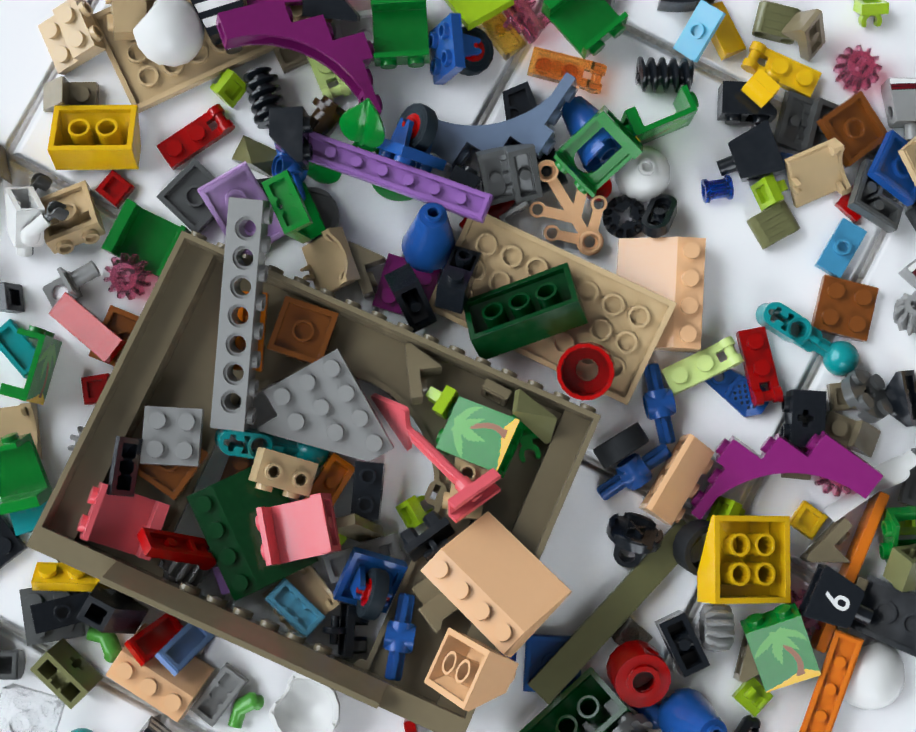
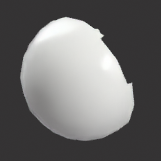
(170, 33)
(876, 677)
(305, 707)

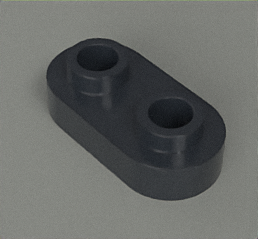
(659, 215)

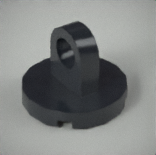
(634, 534)

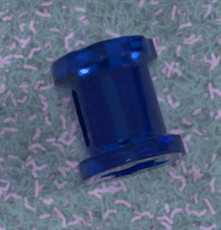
(717, 189)

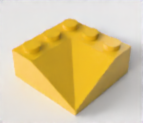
(745, 560)

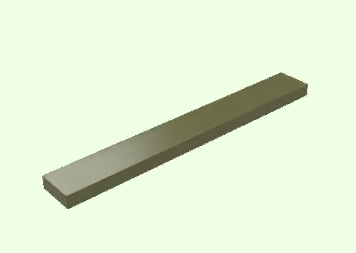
(606, 619)

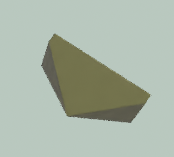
(257, 156)
(534, 416)

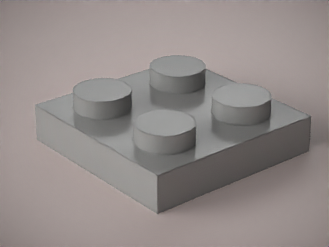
(172, 436)

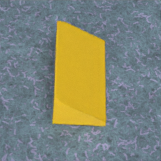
(726, 38)

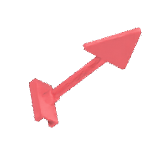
(470, 493)

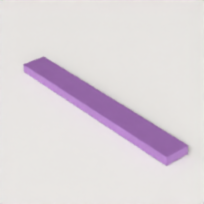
(399, 177)

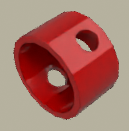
(580, 388)
(627, 662)

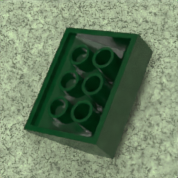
(228, 522)

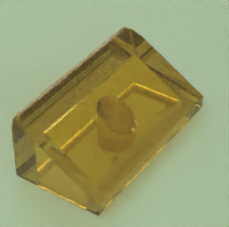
(504, 41)

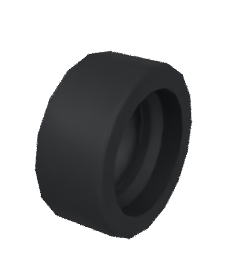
(621, 445)
(684, 541)

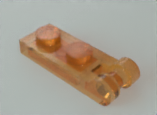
(553, 66)

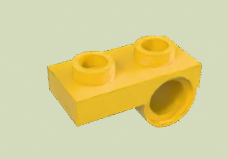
(762, 87)

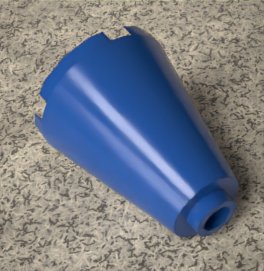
(597, 148)
(428, 239)
(688, 712)

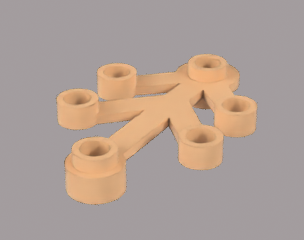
(571, 213)

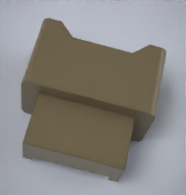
(435, 604)

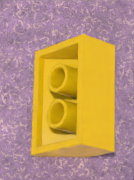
(95, 137)

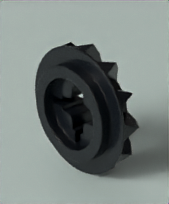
(611, 218)

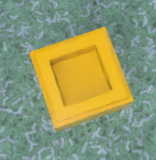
(807, 520)

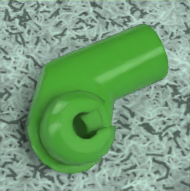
(108, 641)
(244, 705)

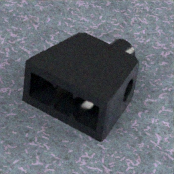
(753, 155)

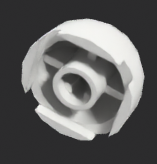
(644, 176)

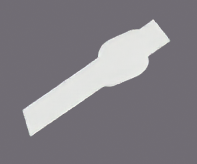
(893, 471)

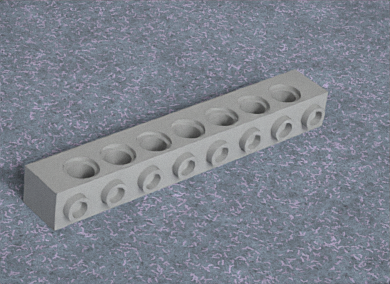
(223, 413)

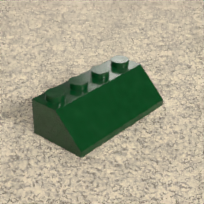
(524, 312)
(582, 707)

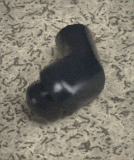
(748, 724)

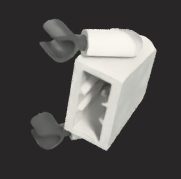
(27, 215)

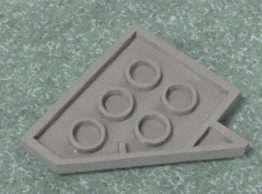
(327, 411)

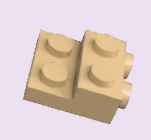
(72, 35)
(81, 225)

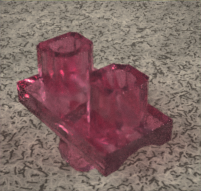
(525, 20)

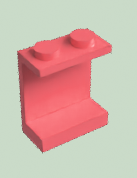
(118, 519)
(298, 529)

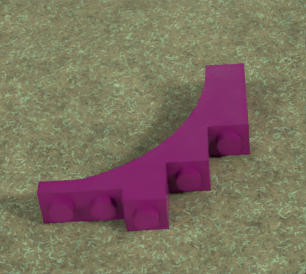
(273, 25)
(823, 458)

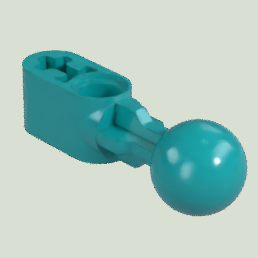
(838, 356)
(270, 442)

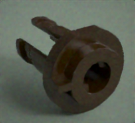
(326, 116)

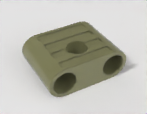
(771, 20)
(773, 224)

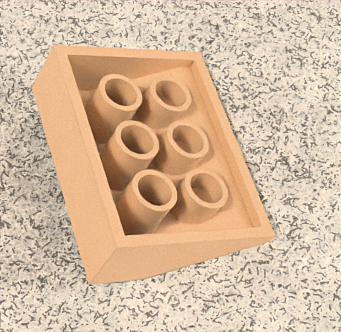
(675, 271)
(496, 583)

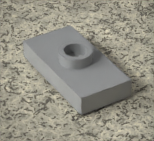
(219, 694)

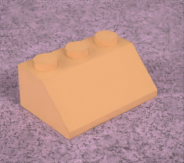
(678, 480)
(469, 671)
(157, 685)

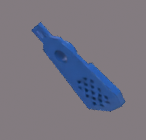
(730, 384)

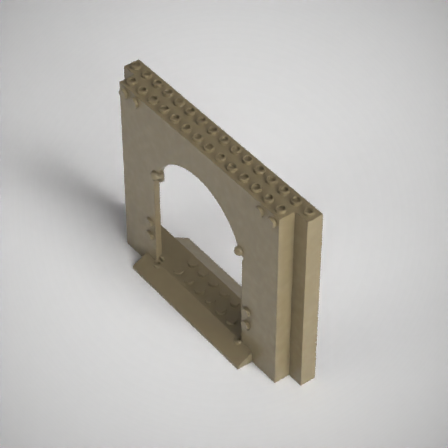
(173, 365)

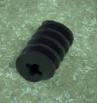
(664, 74)
(262, 94)

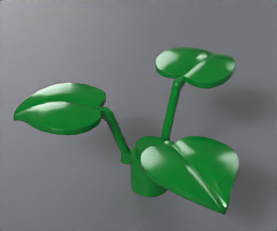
(367, 131)

